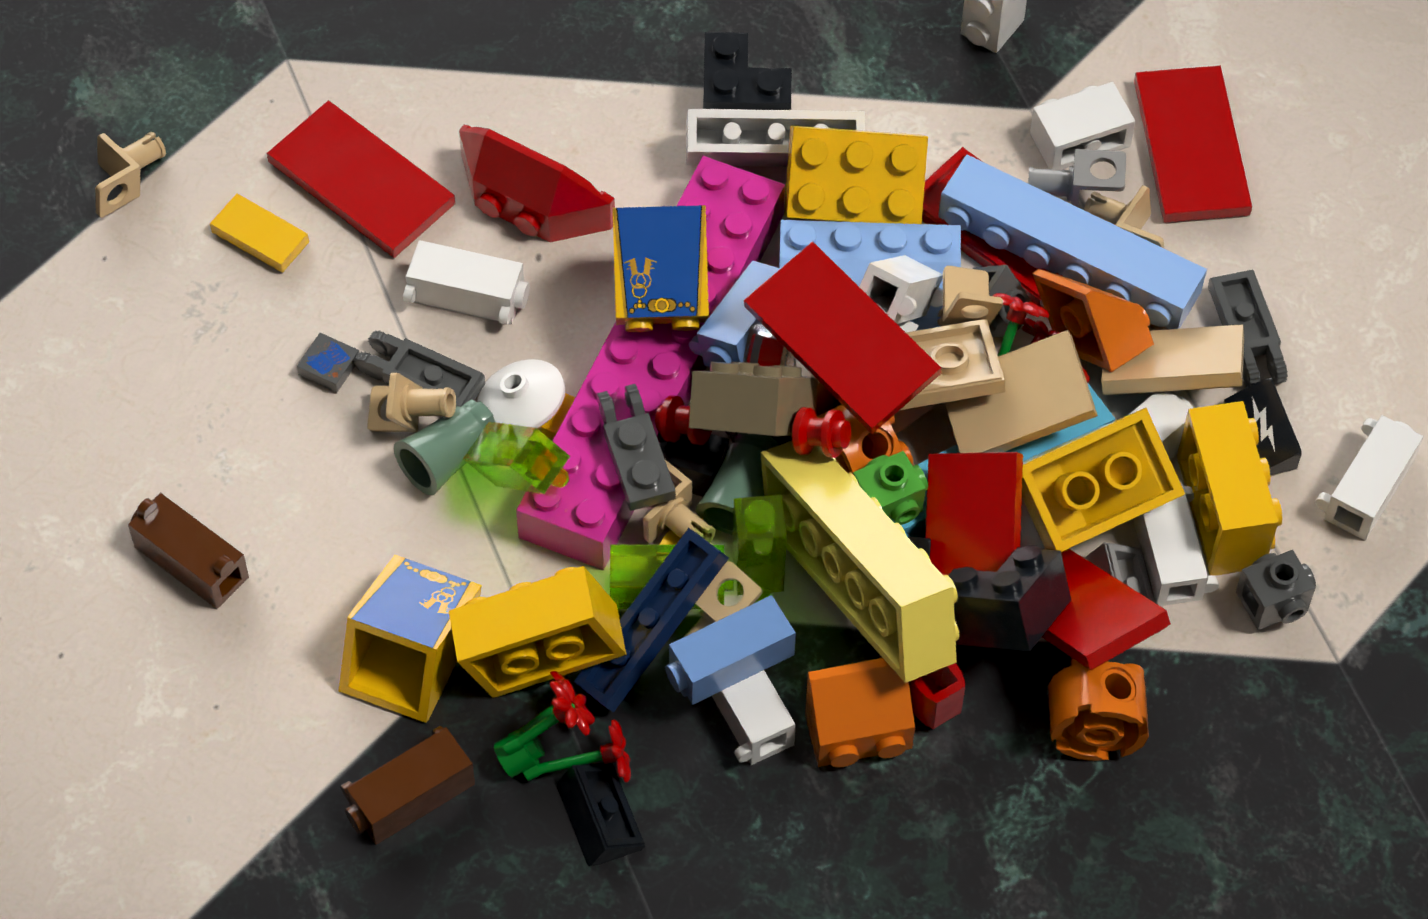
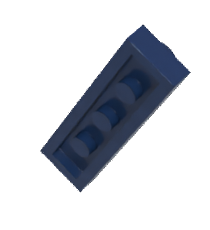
(655, 617)

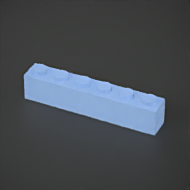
(1070, 241)

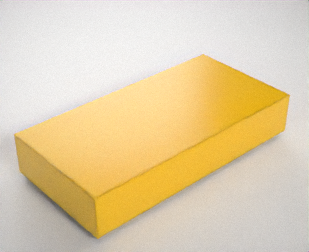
(259, 233)

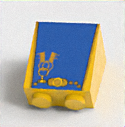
(660, 267)
(402, 638)

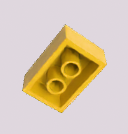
(855, 175)
(1229, 487)
(535, 630)

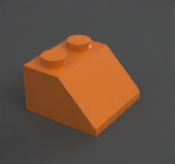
(1102, 325)
(858, 713)

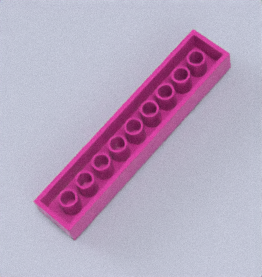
(592, 507)

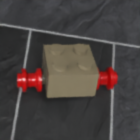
(754, 401)

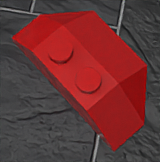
(531, 188)

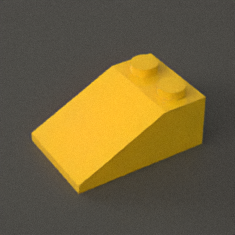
(1098, 481)

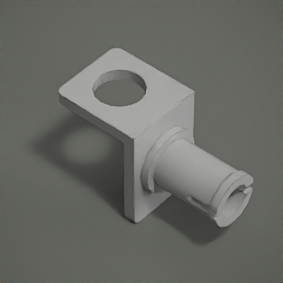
(1079, 177)

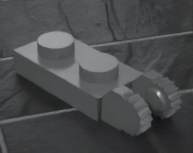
(1242, 303)
(419, 365)
(636, 452)

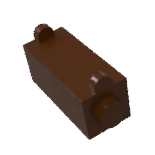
(187, 550)
(408, 786)

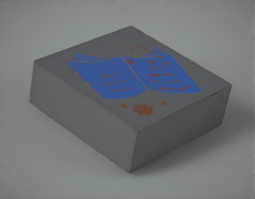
(328, 362)

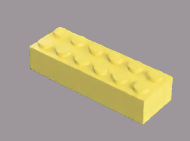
(864, 561)

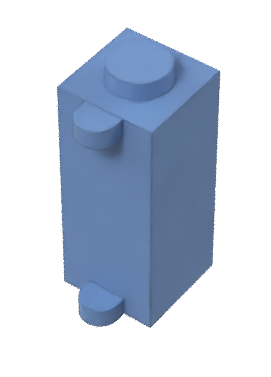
(728, 327)
(730, 650)

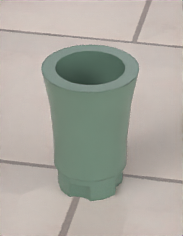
(439, 449)
(737, 478)

